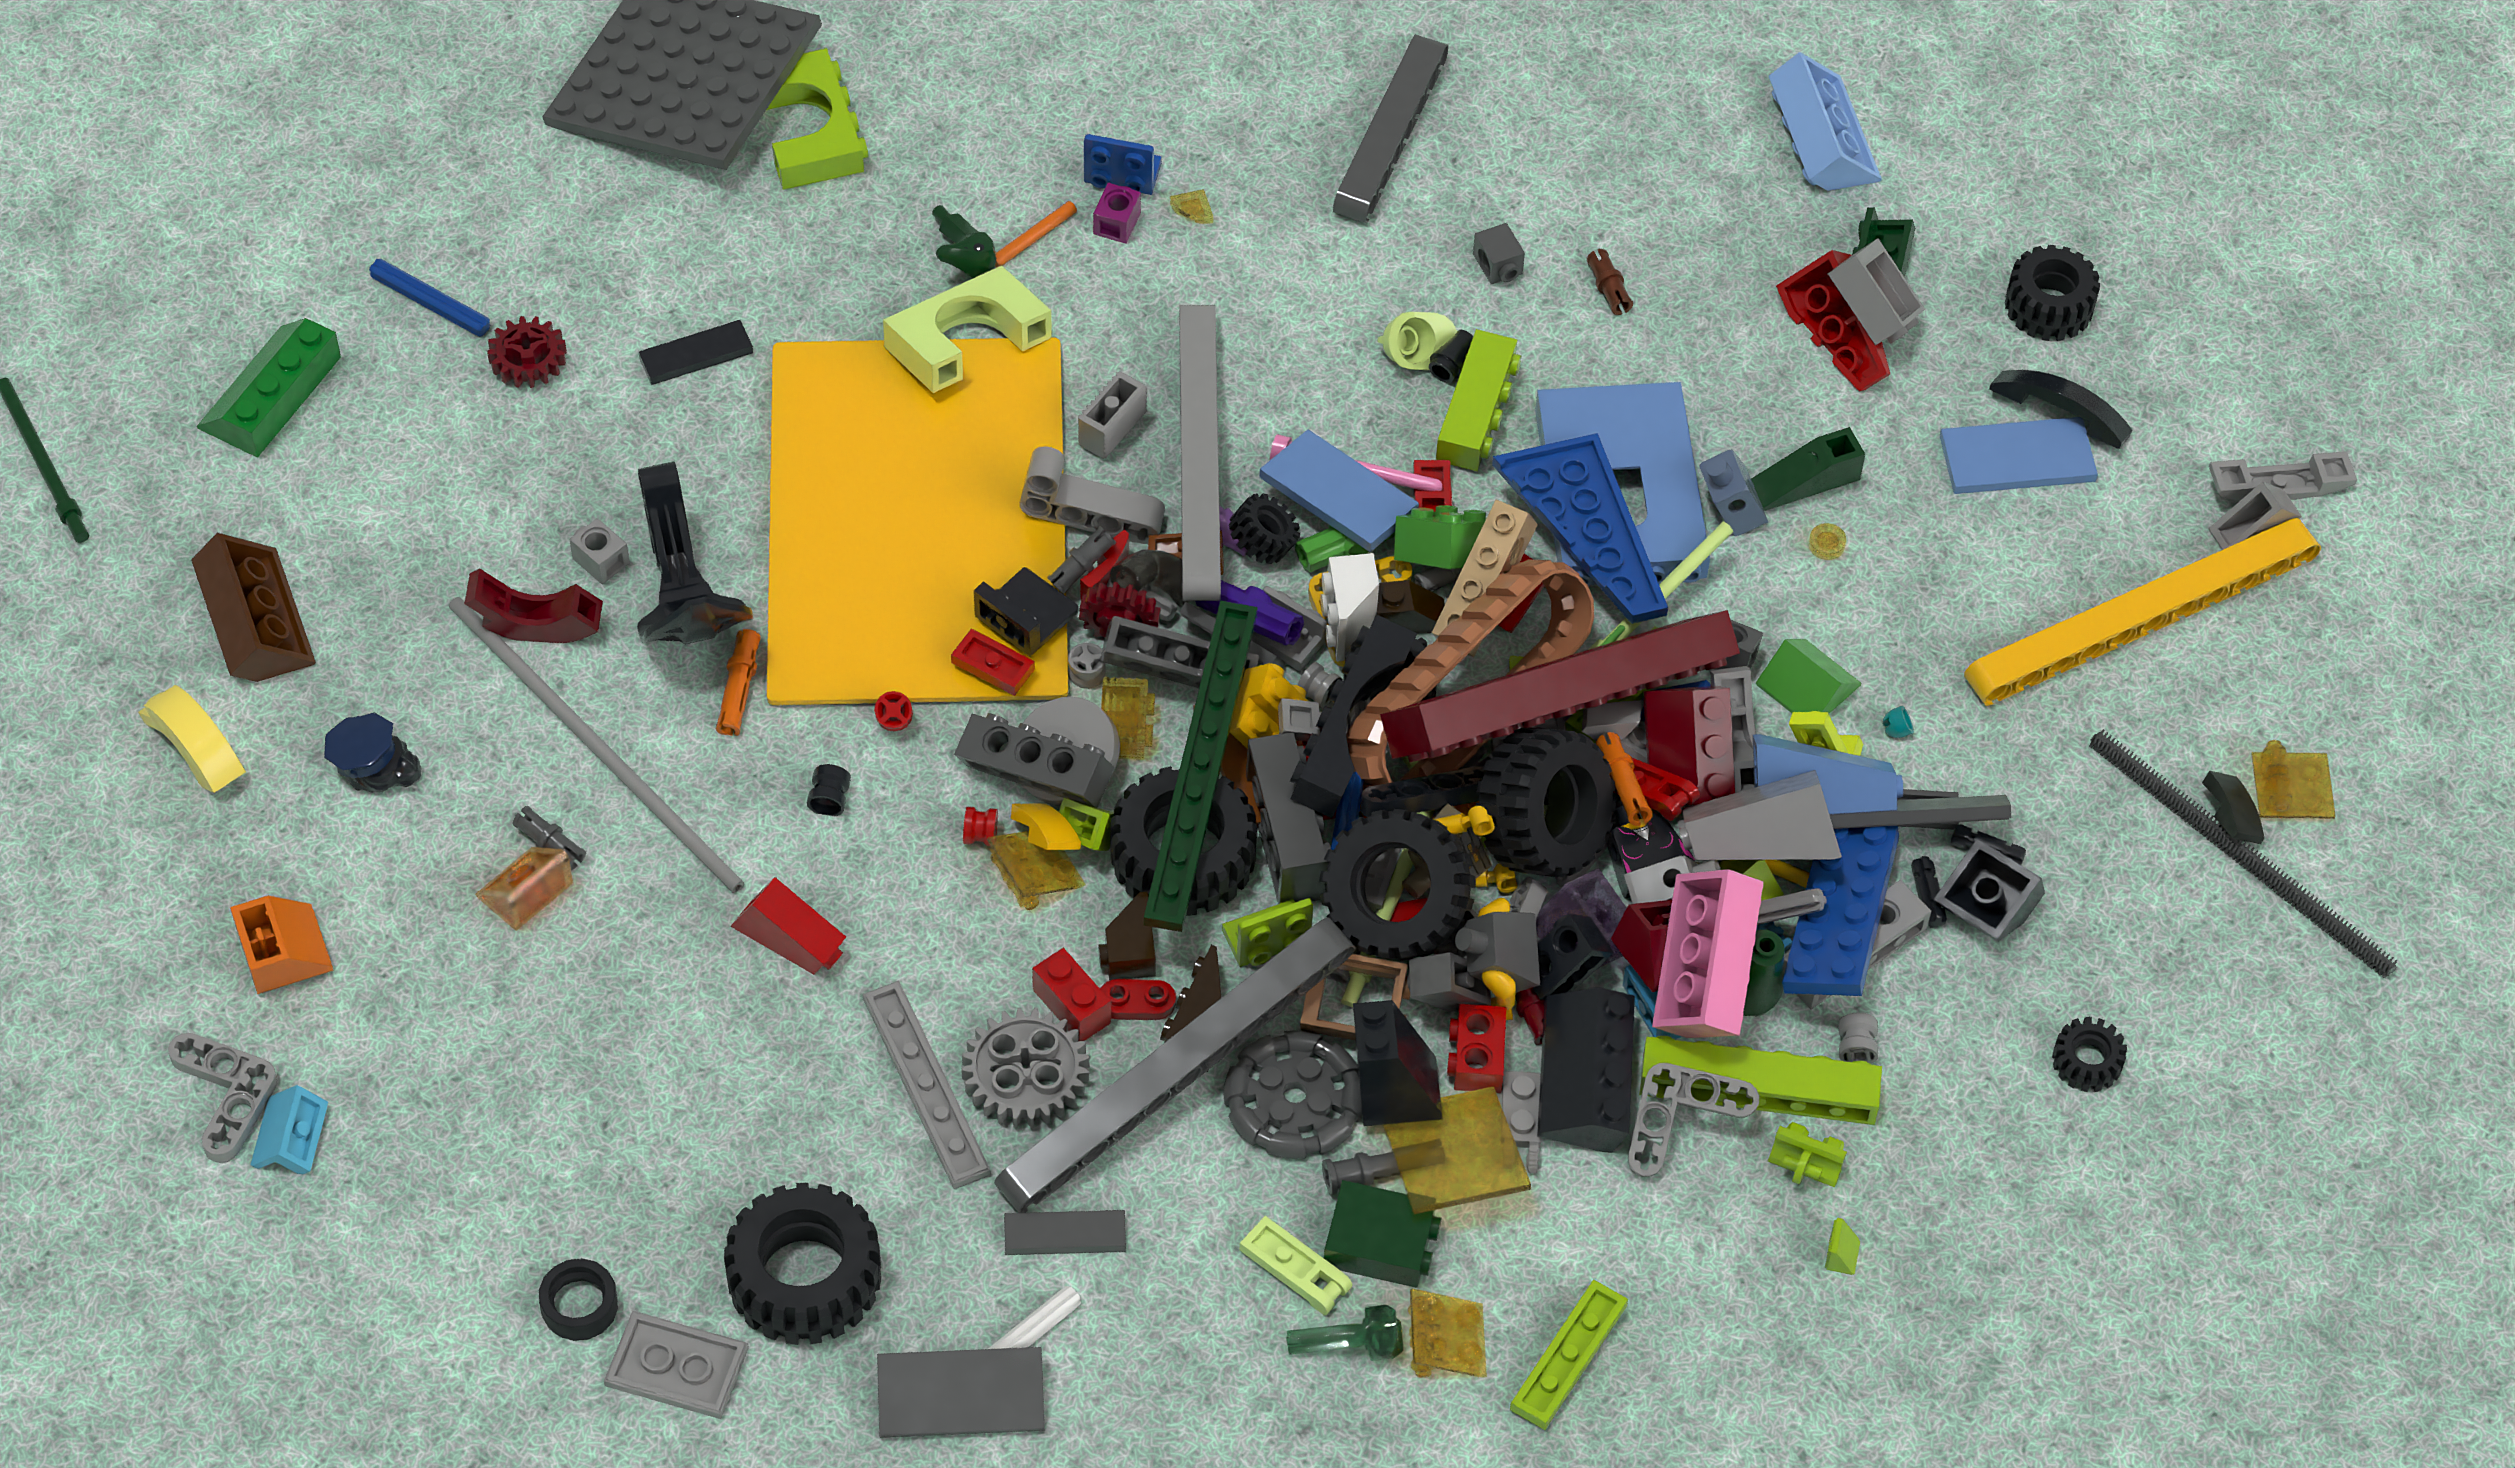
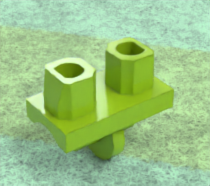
(1807, 1155)

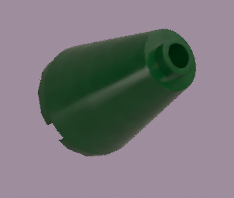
(1765, 974)

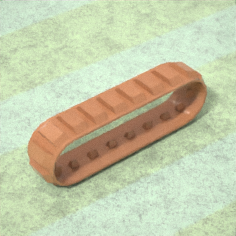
(1568, 629)

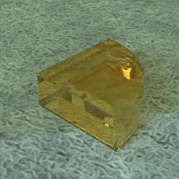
(1193, 206)

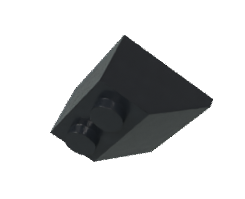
(1991, 891)

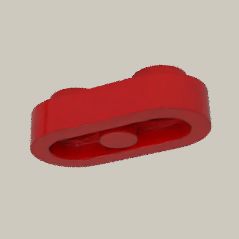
(1136, 999)

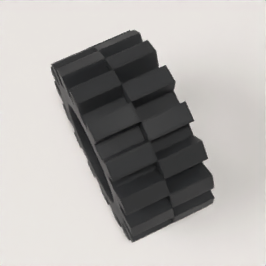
(1264, 528)
(2084, 1073)

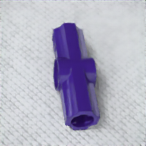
(1271, 618)

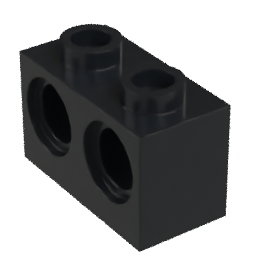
(1569, 963)

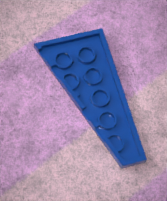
(1583, 507)

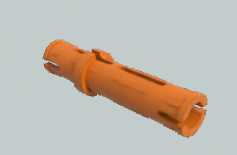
(741, 670)
(1625, 779)

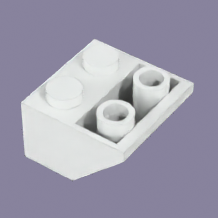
(1349, 599)

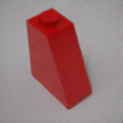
(790, 928)

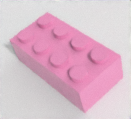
(1708, 954)

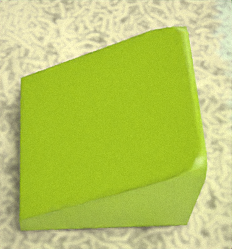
(1842, 1248)

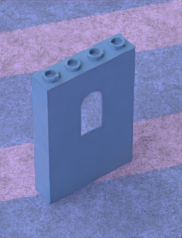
(1643, 431)

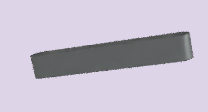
(1389, 128)

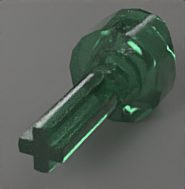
(1378, 1332)

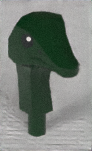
(971, 249)

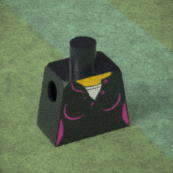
(1642, 845)

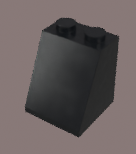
(1394, 1067)

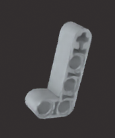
(1086, 503)

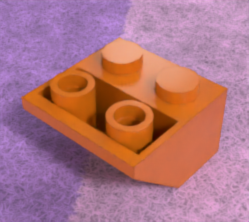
(280, 941)

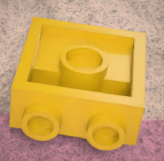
(1259, 700)

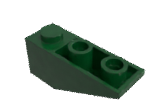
(1812, 469)

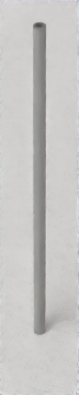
(598, 747)

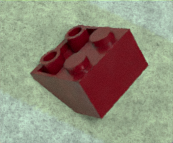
(1643, 938)

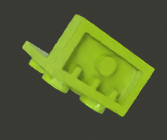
(1267, 931)

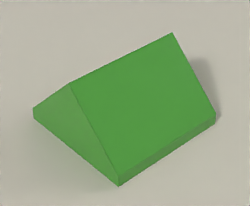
(1806, 678)

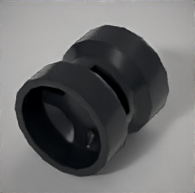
(829, 788)

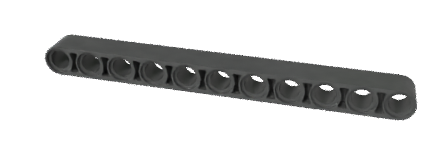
(1174, 1065)

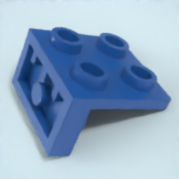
(1120, 163)

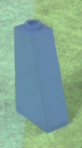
(1847, 780)

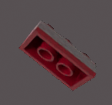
(1692, 737)

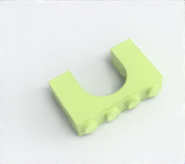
(990, 299)

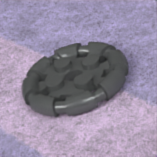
(1297, 1072)

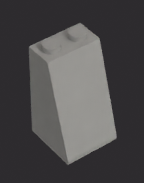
(1763, 823)

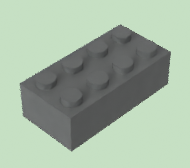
(1287, 828)

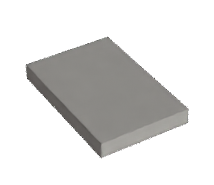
(676, 1364)

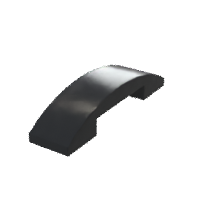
(2105, 421)

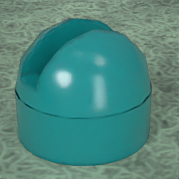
(1898, 723)

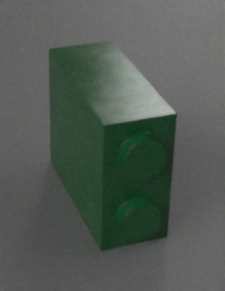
(1380, 1235)

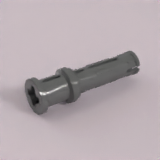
(1360, 1169)

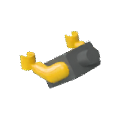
(1501, 951)

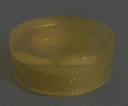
(1827, 541)

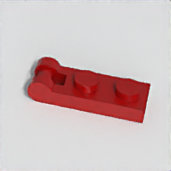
(1659, 785)

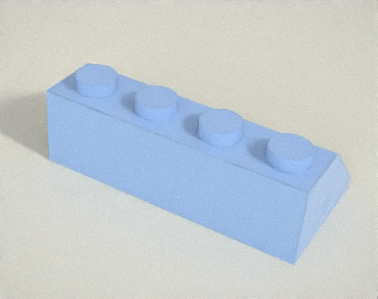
(1823, 125)

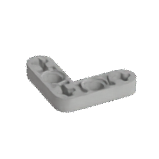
(239, 1086)
(1681, 1095)

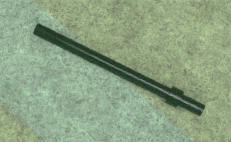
(66, 507)

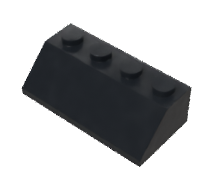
(1586, 1068)

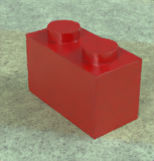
(1071, 994)

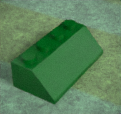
(273, 386)

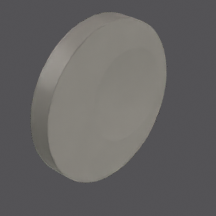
(1079, 722)

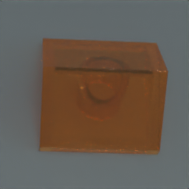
(527, 885)

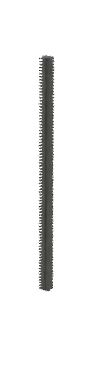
(2243, 854)

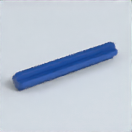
(429, 297)

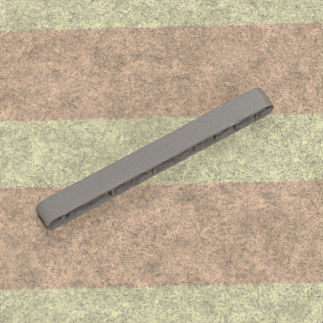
(1199, 454)

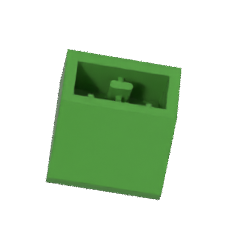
(1437, 537)

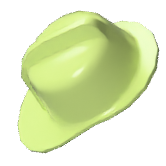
(1417, 337)

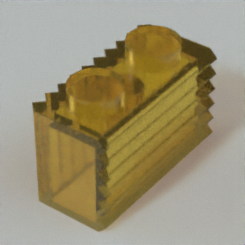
(1128, 707)

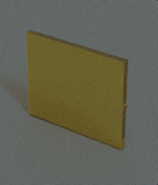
(1459, 1157)

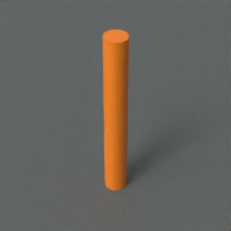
(1035, 233)

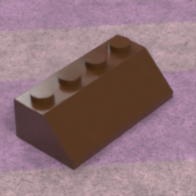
(251, 608)

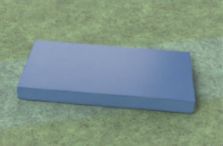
(2018, 455)
(1337, 489)

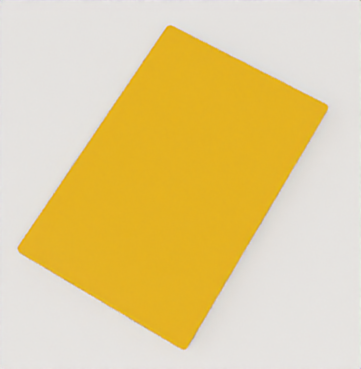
(896, 514)

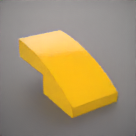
(1046, 826)

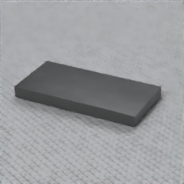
(960, 1392)

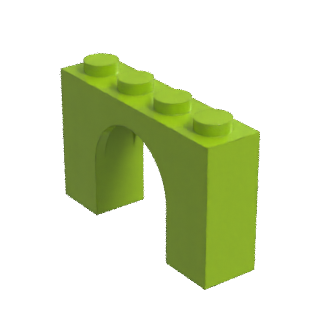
(835, 147)

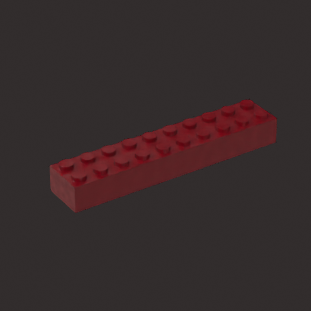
(1559, 687)

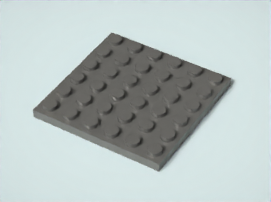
(683, 76)

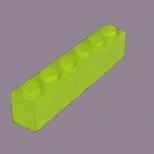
(1783, 1080)

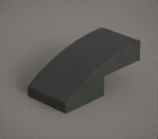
(2237, 809)

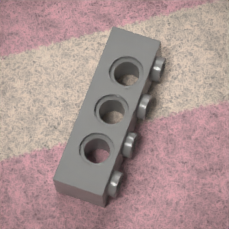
(1905, 918)

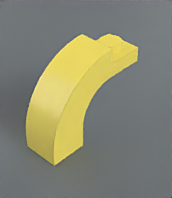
(194, 737)

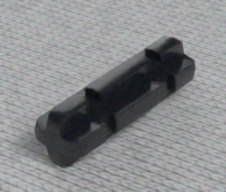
(1964, 837)
(1927, 889)

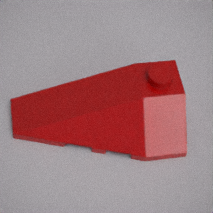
(1819, 305)

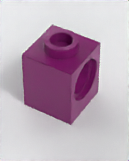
(1117, 213)

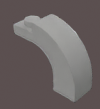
(1742, 720)

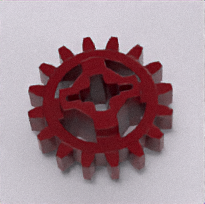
(527, 352)
(1102, 604)

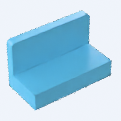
(290, 1130)

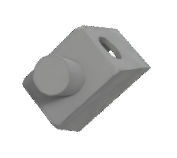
(1658, 880)

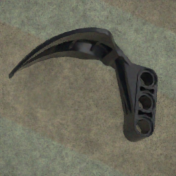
(687, 604)

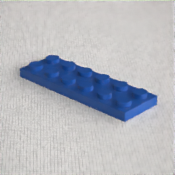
(1836, 944)

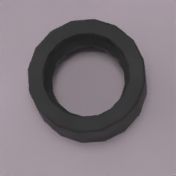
(580, 1327)

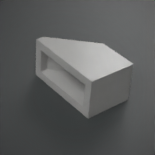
(2256, 512)

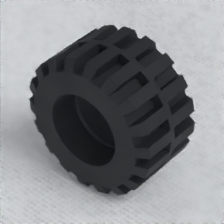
(2049, 313)

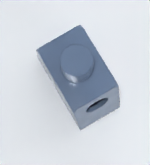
(1729, 481)

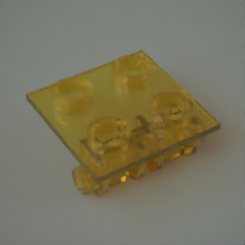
(2292, 783)
(1032, 868)
(1446, 1334)

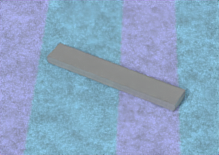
(926, 1085)

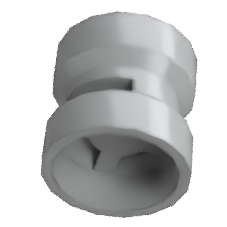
(1858, 1038)

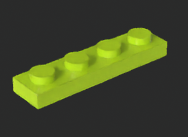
(1568, 1354)

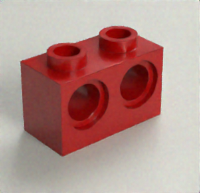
(1481, 1049)

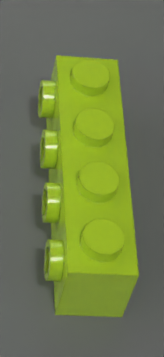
(1477, 400)

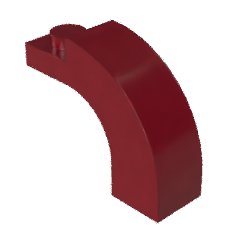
(530, 617)

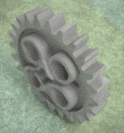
(1028, 1097)

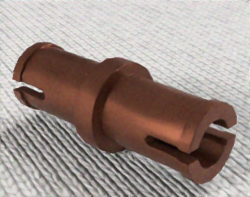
(1609, 281)

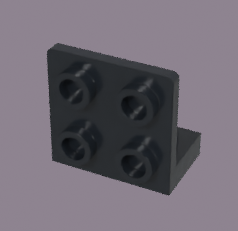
(1024, 610)

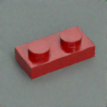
(992, 662)

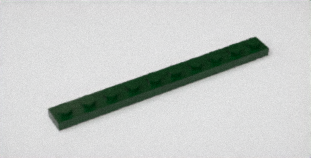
(1200, 767)

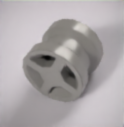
(1088, 656)
(1318, 684)

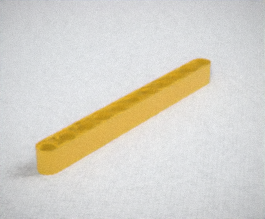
(2141, 610)

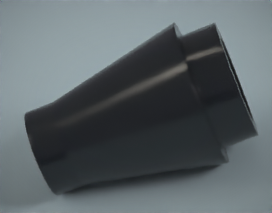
(1449, 359)

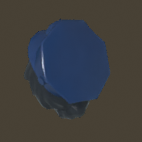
(370, 754)

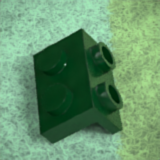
(1893, 234)

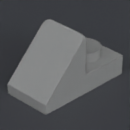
(1620, 719)

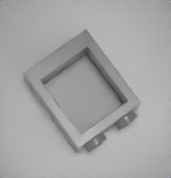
(1877, 293)

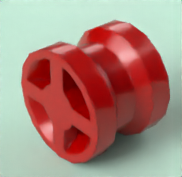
(889, 707)
(979, 825)

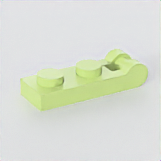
(1295, 1264)

